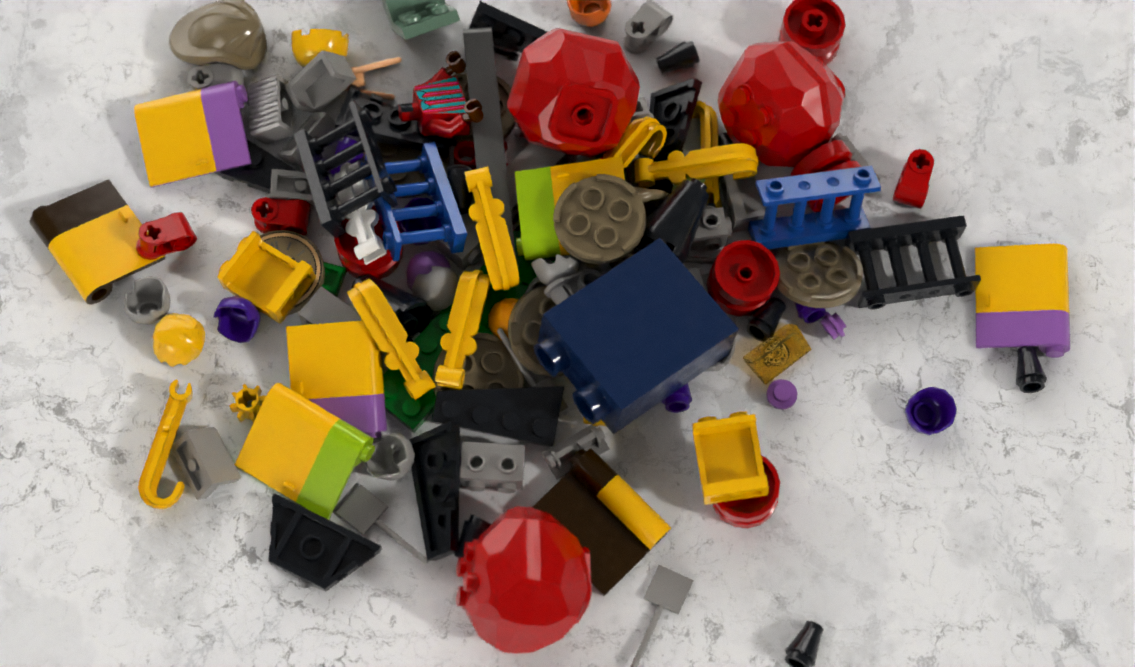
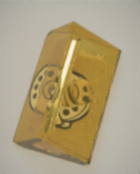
(777, 353)

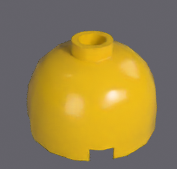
(309, 46)

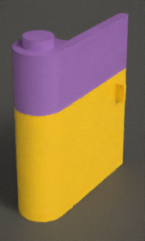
(193, 133)
(1023, 297)
(339, 371)

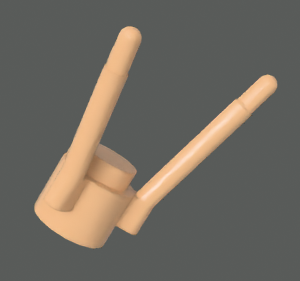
(360, 75)

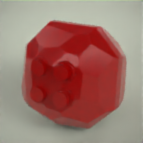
(574, 93)
(781, 102)
(524, 581)

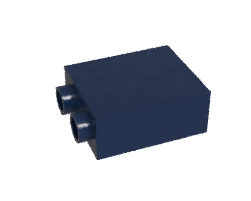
(634, 336)

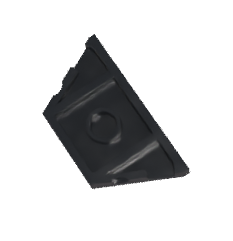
(315, 546)

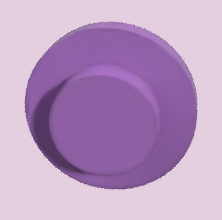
(833, 325)
(781, 394)

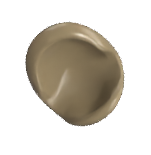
(220, 33)

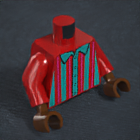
(440, 103)

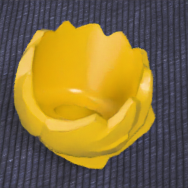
(178, 339)

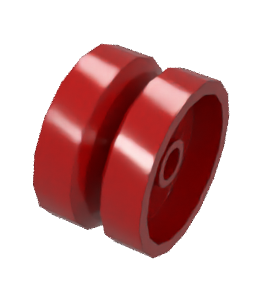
(814, 26)
(827, 157)
(379, 268)
(743, 277)
(752, 511)

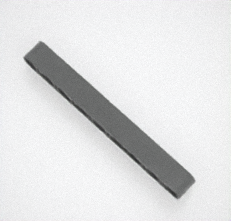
(488, 132)

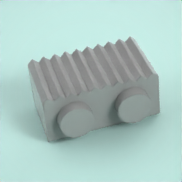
(270, 110)

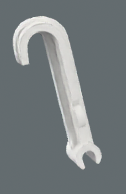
(361, 221)

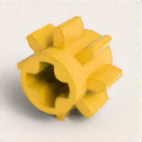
(241, 399)

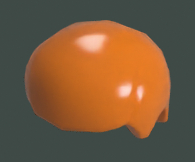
(589, 12)

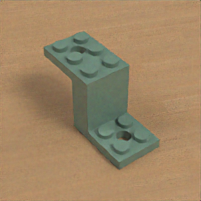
(418, 17)

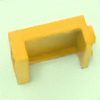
(266, 277)
(729, 458)

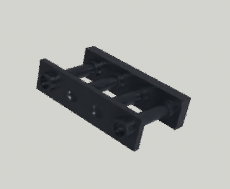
(318, 170)
(919, 235)

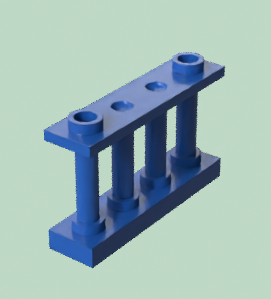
(443, 206)
(816, 226)

